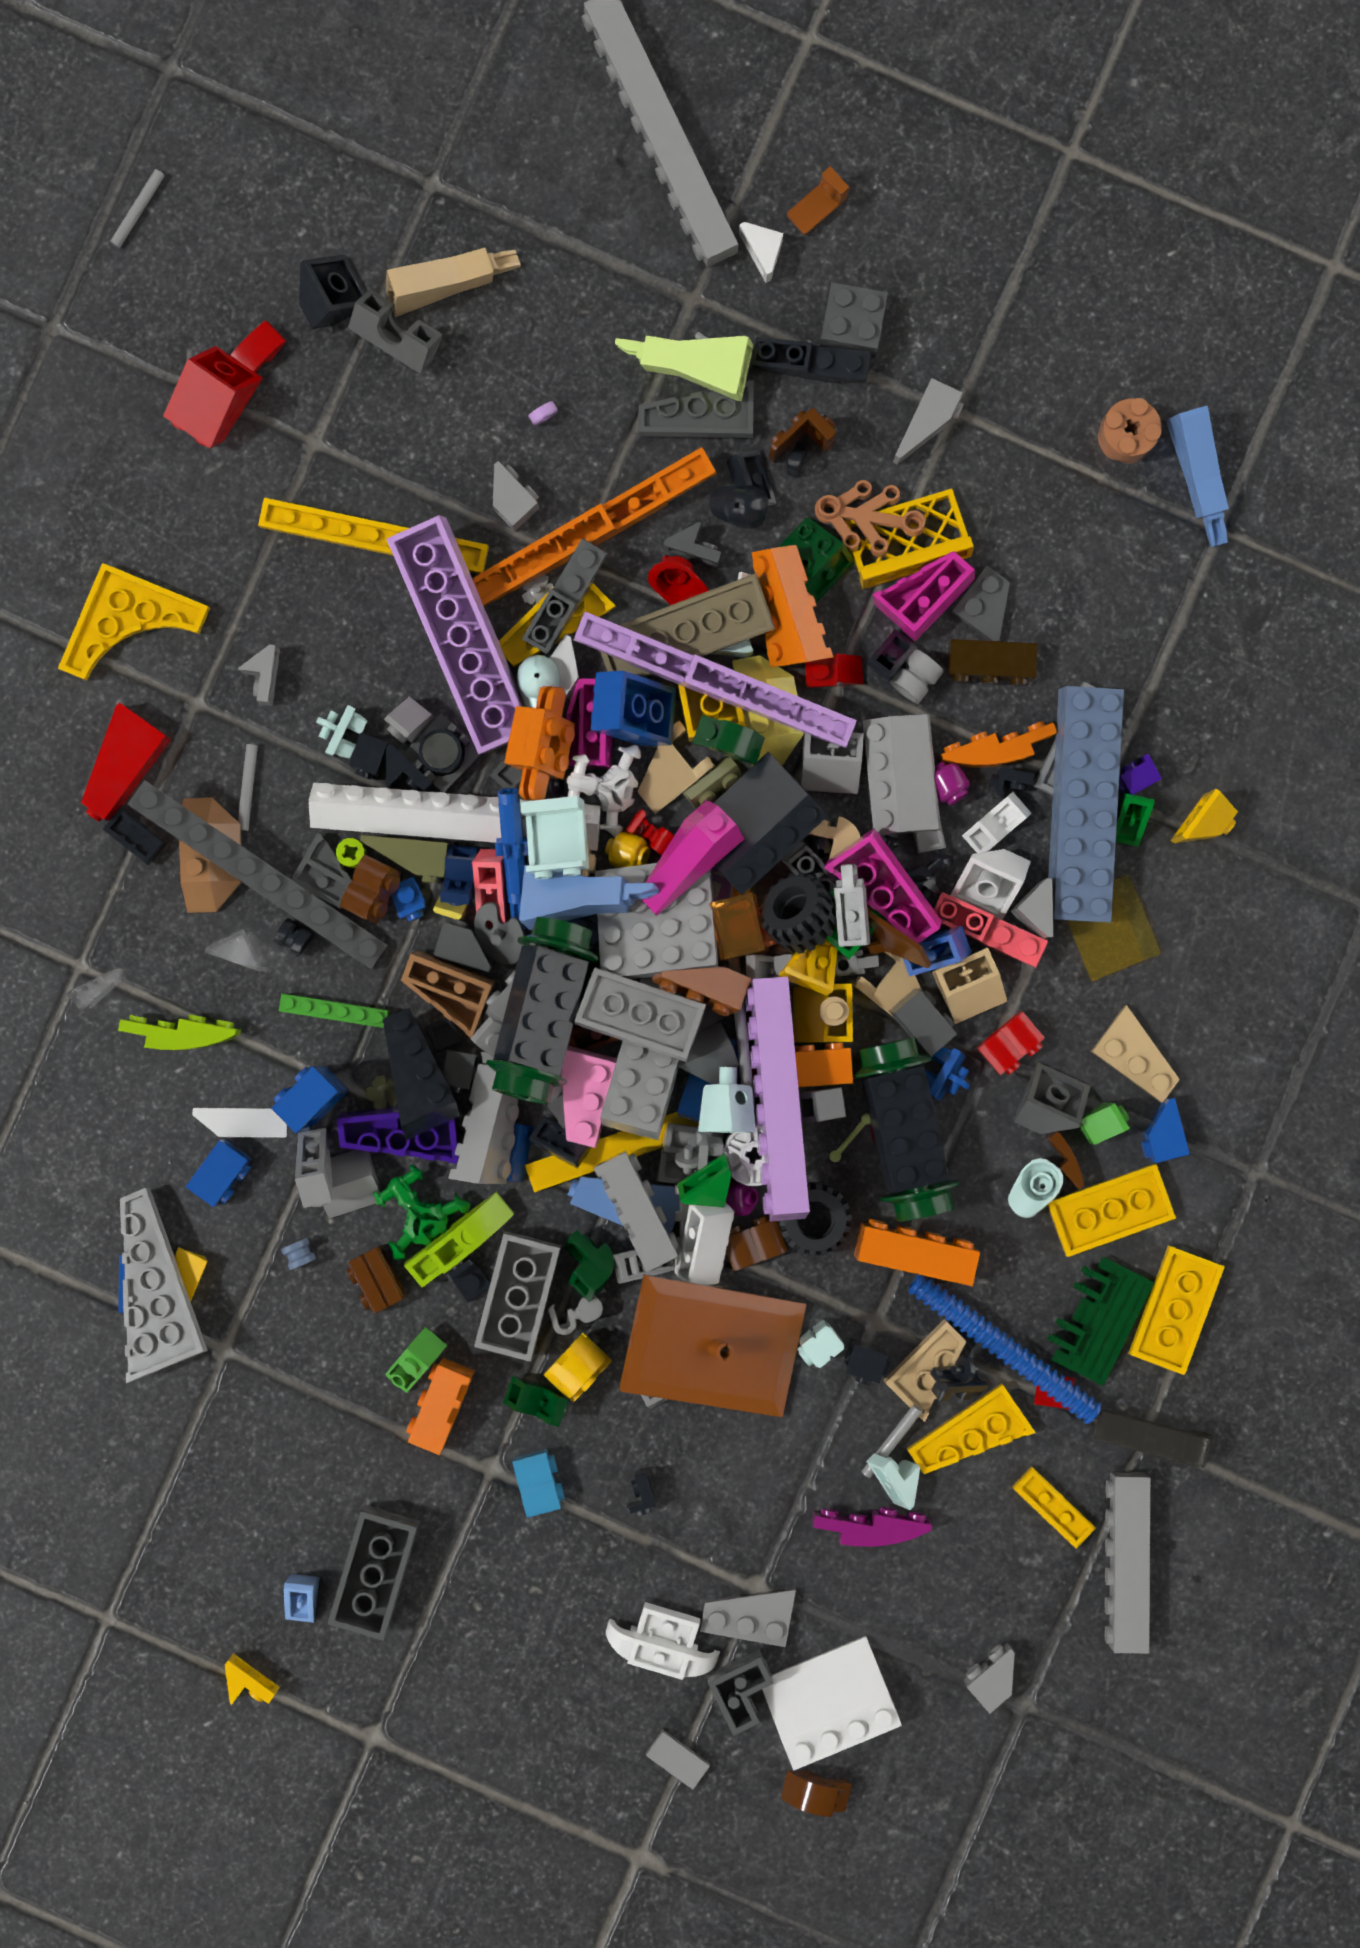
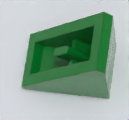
(1132, 818)
(707, 1185)

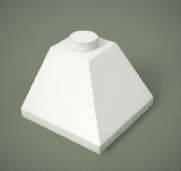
(991, 881)

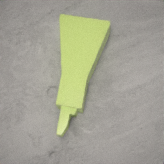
(710, 362)

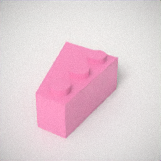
(584, 1094)

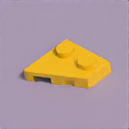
(813, 968)

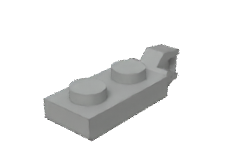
(851, 908)

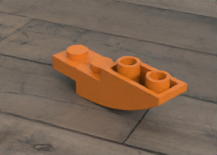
(987, 751)

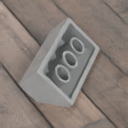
(901, 774)

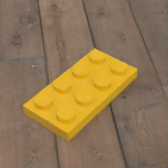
(1111, 1210)
(1176, 1310)

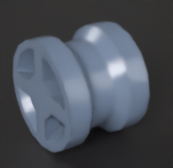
(298, 1253)

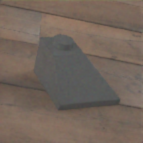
(1052, 1101)

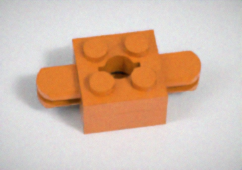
(540, 742)

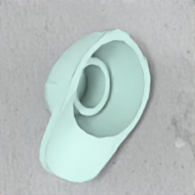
(529, 685)
(1026, 1194)

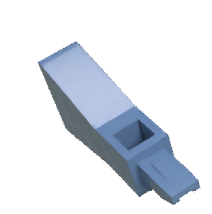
(1198, 458)
(578, 896)

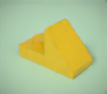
(241, 1675)

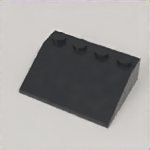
(772, 818)

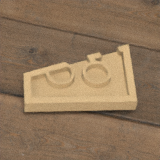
(1135, 1056)
(912, 1377)

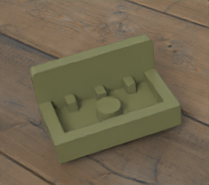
(713, 783)

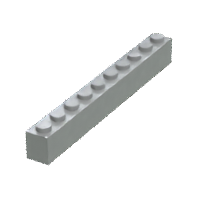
(661, 130)

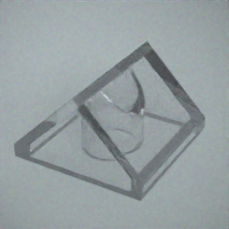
(241, 949)

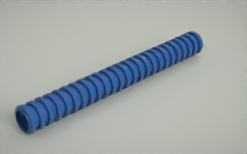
(1005, 1348)

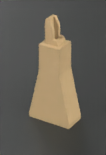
(434, 280)

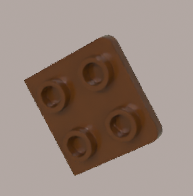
(816, 426)

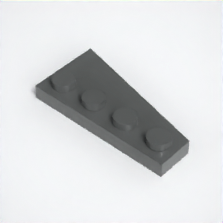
(699, 416)

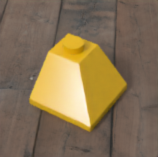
(1207, 819)

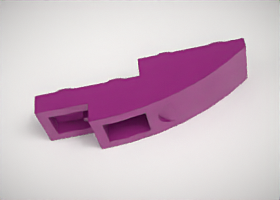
(883, 1529)

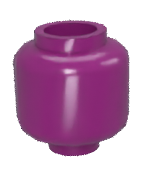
(950, 783)
(741, 1198)

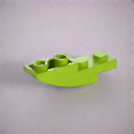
(190, 1033)
(459, 1240)

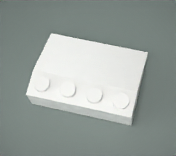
(830, 1703)

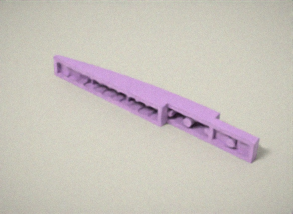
(714, 680)

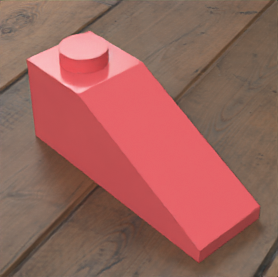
(490, 883)

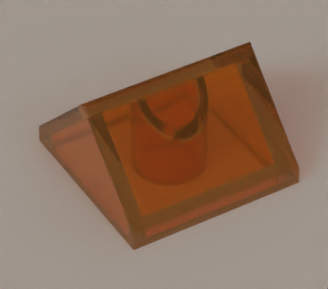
(738, 926)

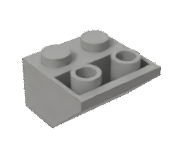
(830, 766)

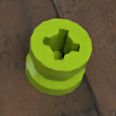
(353, 855)

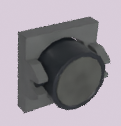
(442, 753)

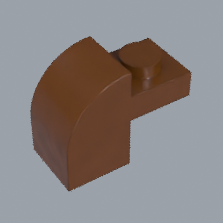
(815, 1795)

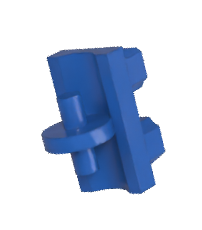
(951, 1062)

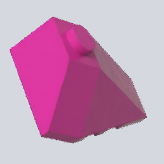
(696, 847)

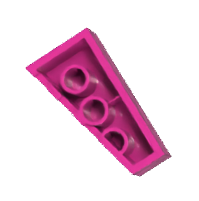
(888, 886)

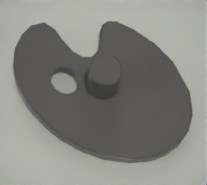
(501, 940)

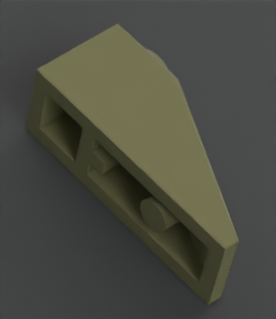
(420, 857)

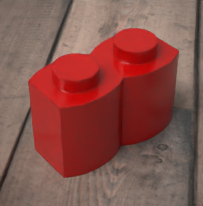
(1011, 1043)

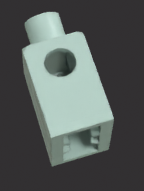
(727, 1105)

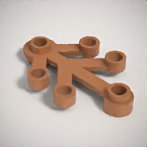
(865, 516)

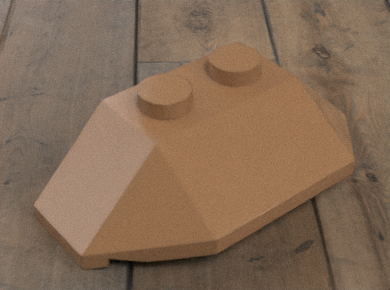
(203, 882)

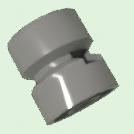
(918, 674)

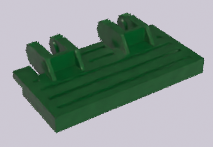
(1103, 1322)

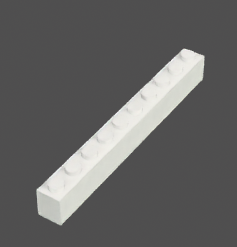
(418, 813)

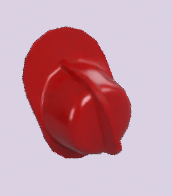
(675, 579)

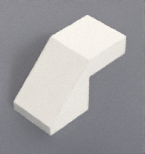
(996, 824)

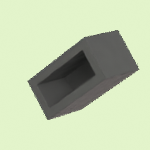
(923, 1021)

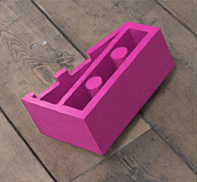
(924, 596)
(588, 742)

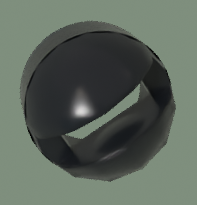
(821, 844)

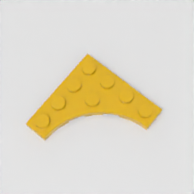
(120, 608)

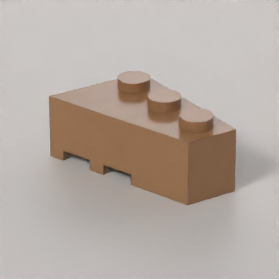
(449, 988)

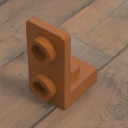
(819, 202)

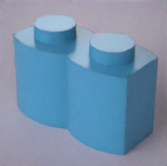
(537, 1482)

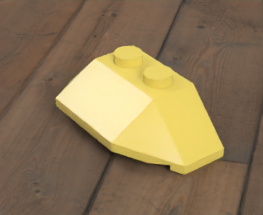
(778, 738)

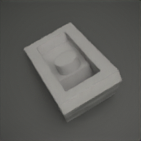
(266, 666)

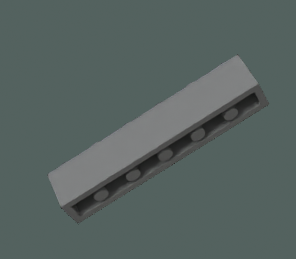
(1129, 1562)

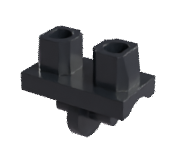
(957, 1379)

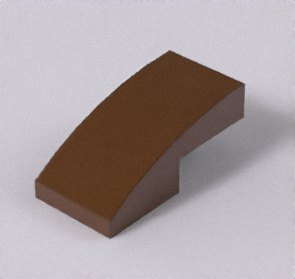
(1069, 1166)

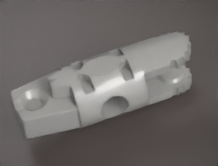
(856, 963)

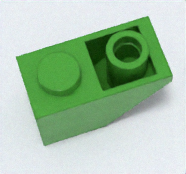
(1104, 1122)
(415, 1360)

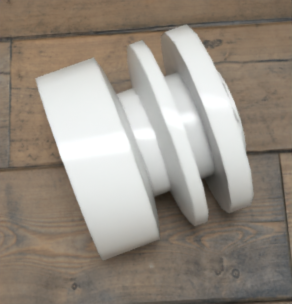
(735, 1148)

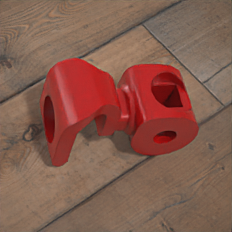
(658, 838)

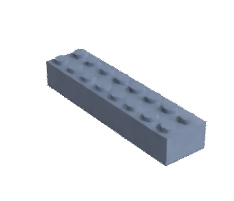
(1085, 802)

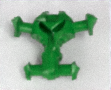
(423, 1220)

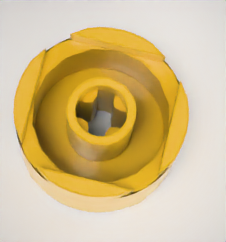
(578, 1367)

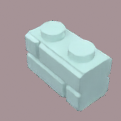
(820, 1344)

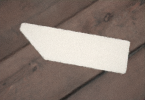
(242, 1122)

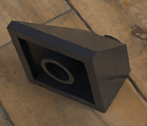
(328, 290)

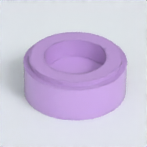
(543, 413)

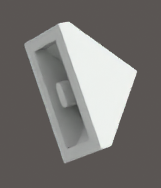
(762, 246)

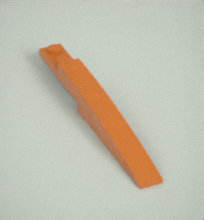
(594, 526)

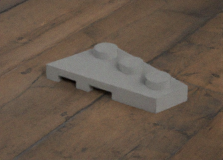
(752, 1617)

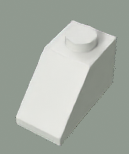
(567, 666)

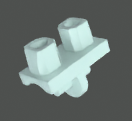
(337, 744)

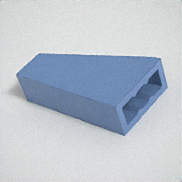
(591, 1196)

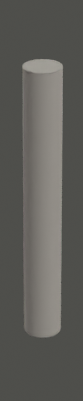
(137, 208)
(247, 786)
(896, 1435)

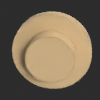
(834, 1011)

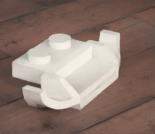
(662, 1643)

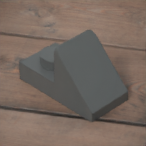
(685, 545)

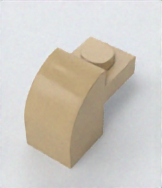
(842, 834)

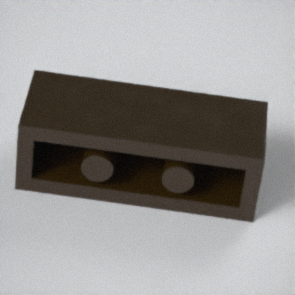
(992, 661)

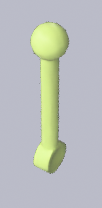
(835, 1155)

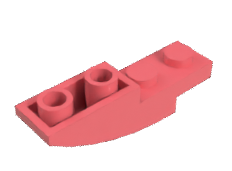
(990, 930)

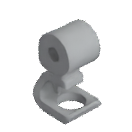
(584, 1311)

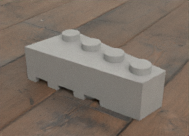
(637, 1210)

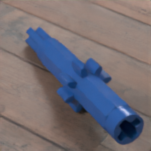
(512, 847)

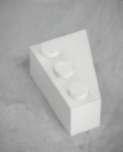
(702, 1242)

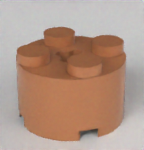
(1134, 415)

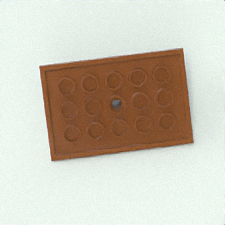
(712, 1346)

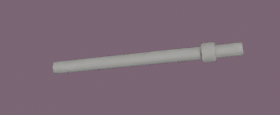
(742, 1038)

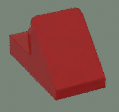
(834, 672)

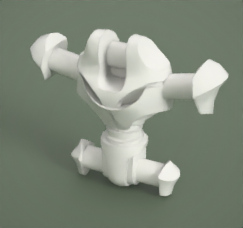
(612, 788)

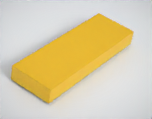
(1053, 1507)

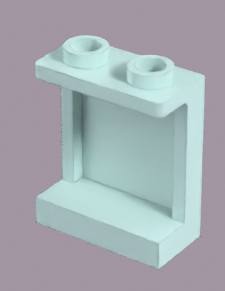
(556, 836)

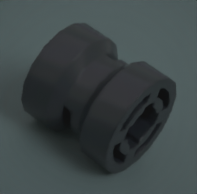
(293, 937)

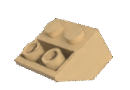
(970, 985)

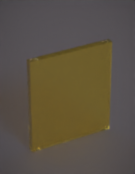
(1118, 943)

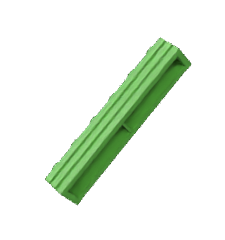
(333, 1010)

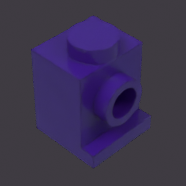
(1138, 777)

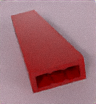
(122, 762)

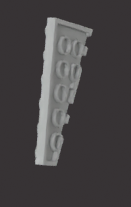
(155, 1300)

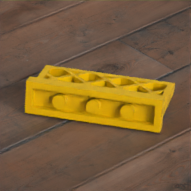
(909, 563)

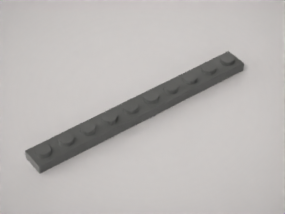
(256, 874)

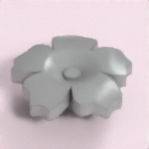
(536, 589)

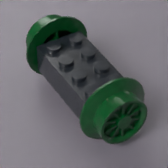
(541, 1010)
(906, 1130)

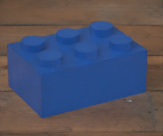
(633, 708)
(309, 1098)

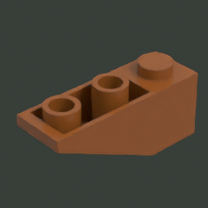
(714, 987)

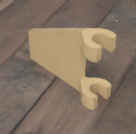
(670, 774)
(892, 987)

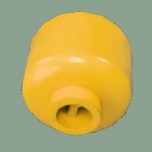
(627, 850)

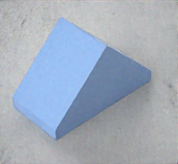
(301, 1597)

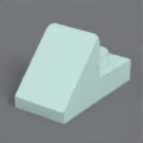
(897, 1479)

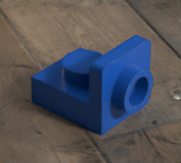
(409, 900)

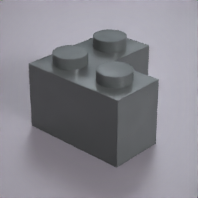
(733, 1688)

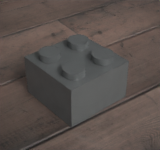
(853, 318)

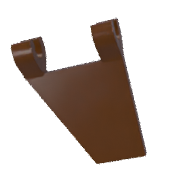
(894, 942)

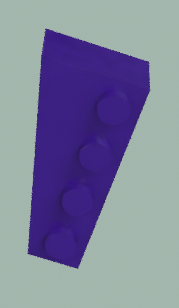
(382, 1132)

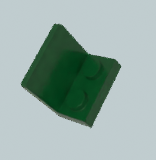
(822, 556)

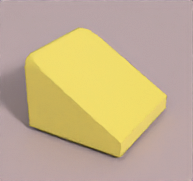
(451, 911)

